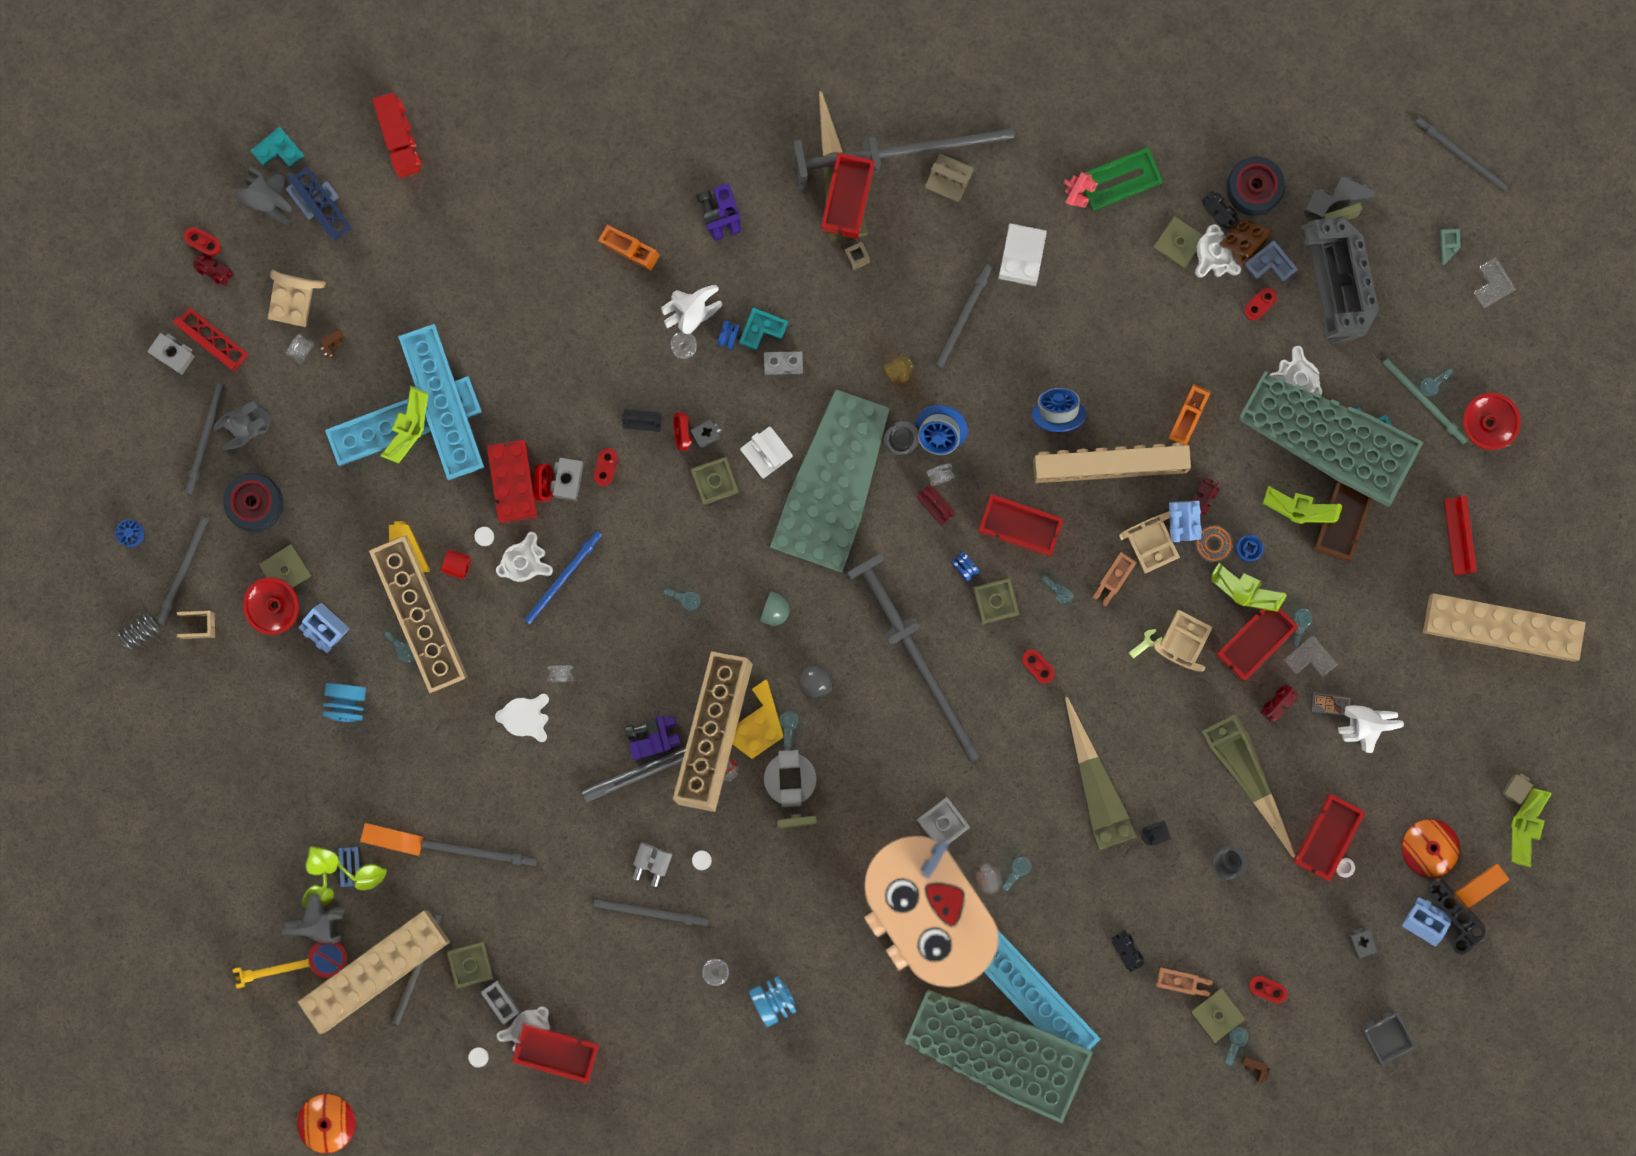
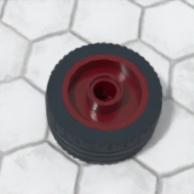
(1258, 172)
(240, 496)

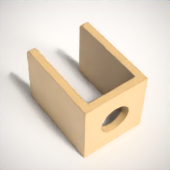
(210, 624)

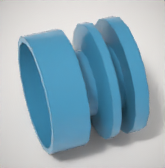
(344, 702)
(772, 1001)

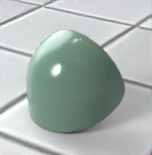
(775, 610)

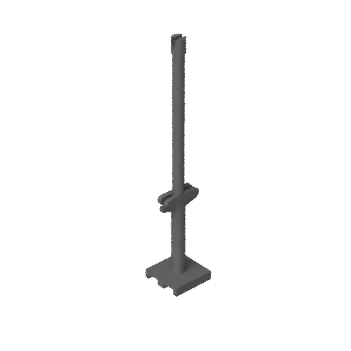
(871, 151)
(901, 631)

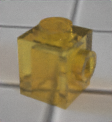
(899, 370)

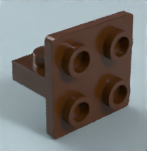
(1245, 240)

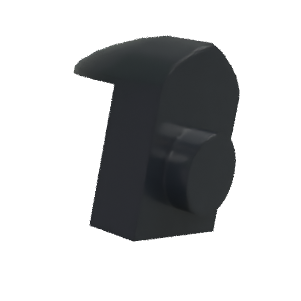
(1155, 833)

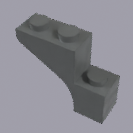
(1345, 192)

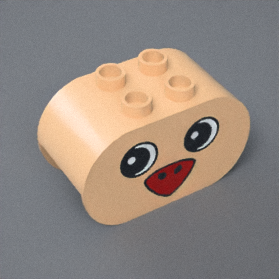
(933, 921)

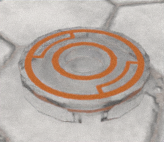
(1225, 544)

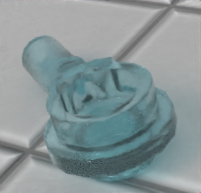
(1430, 386)
(1064, 595)
(689, 600)
(1303, 619)
(403, 649)
(788, 721)
(1021, 867)
(1238, 1038)

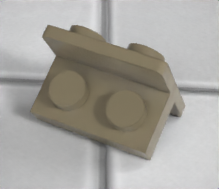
(949, 178)

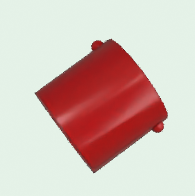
(456, 564)

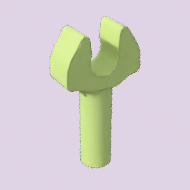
(1145, 644)

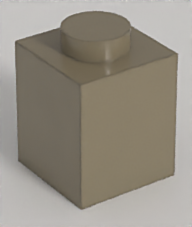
(857, 256)
(1517, 788)

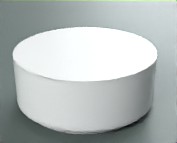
(484, 536)
(701, 860)
(1345, 868)
(478, 1057)

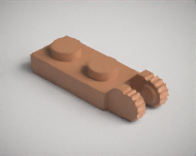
(1115, 576)
(1181, 982)

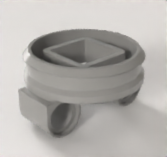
(790, 760)

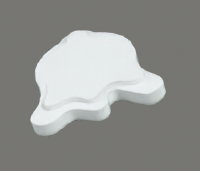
(1213, 256)
(1299, 372)
(523, 560)
(524, 717)
(535, 1017)

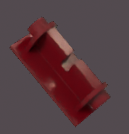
(205, 266)
(1208, 490)
(936, 504)
(1284, 696)

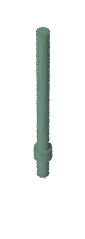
(1451, 427)

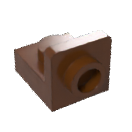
(334, 339)
(1253, 1065)

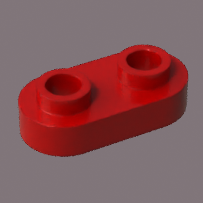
(203, 241)
(1260, 303)
(681, 432)
(605, 467)
(542, 482)
(1038, 666)
(1267, 989)

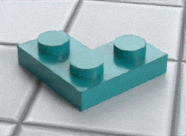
(277, 144)
(761, 323)

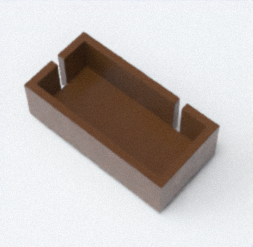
(1336, 537)

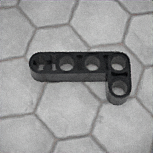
(1453, 912)

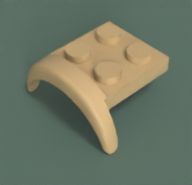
(291, 298)
(1151, 543)
(1184, 641)

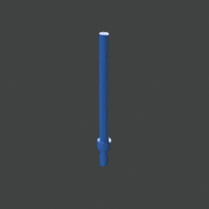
(587, 548)

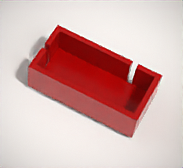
(396, 135)
(848, 195)
(512, 481)
(1020, 525)
(1256, 642)
(1329, 837)
(555, 1052)

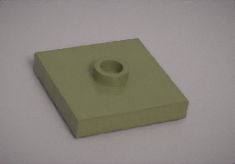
(1348, 212)
(1178, 242)
(714, 480)
(286, 566)
(996, 601)
(796, 820)
(470, 965)
(1218, 1015)

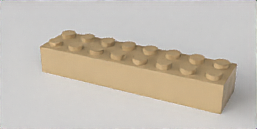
(1111, 464)
(418, 614)
(1504, 627)
(712, 731)
(374, 972)

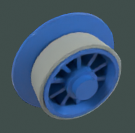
(1059, 410)
(941, 429)

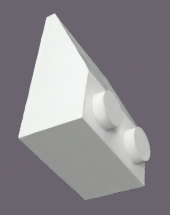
(1022, 254)

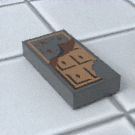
(1330, 704)

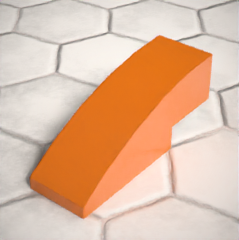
(629, 247)
(1189, 414)
(391, 839)
(1481, 886)

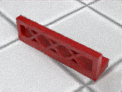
(179, 322)
(1460, 535)

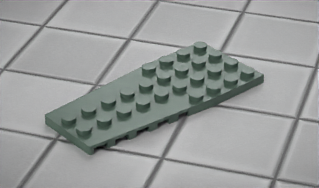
(1333, 437)
(832, 483)
(1001, 1053)

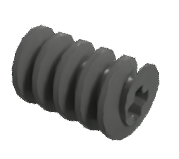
(139, 631)

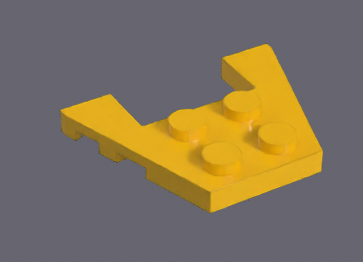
(761, 727)

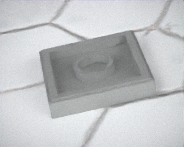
(943, 822)

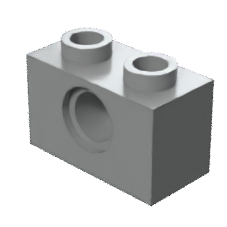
(161, 348)
(783, 363)
(570, 490)
(501, 1002)

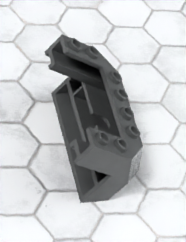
(1342, 278)

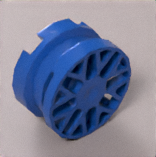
(728, 335)
(129, 533)
(1249, 548)
(967, 565)

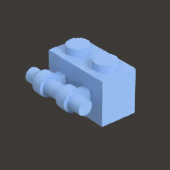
(1185, 521)
(323, 627)
(1427, 921)

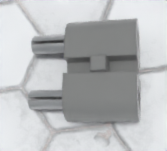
(651, 859)

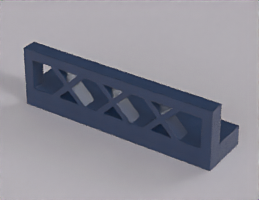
(294, 179)

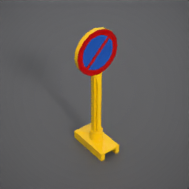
(323, 959)

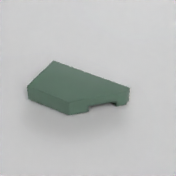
(1449, 243)

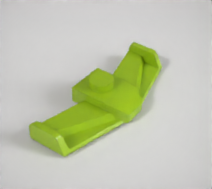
(408, 426)
(1301, 508)
(1246, 590)
(1527, 826)

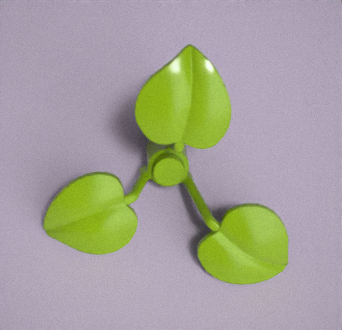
(324, 861)

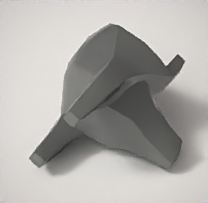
(264, 195)
(244, 424)
(316, 922)

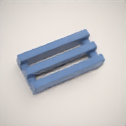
(349, 864)

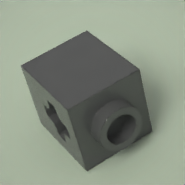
(703, 441)
(1369, 946)

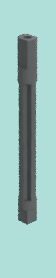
(612, 784)

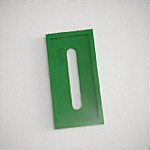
(1140, 159)

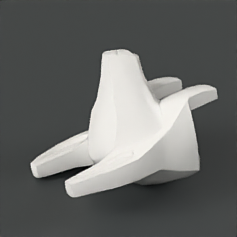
(690, 309)
(1368, 725)

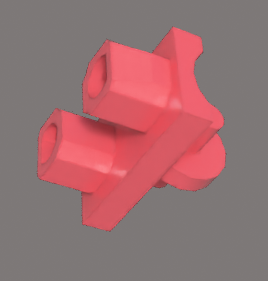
(1076, 188)

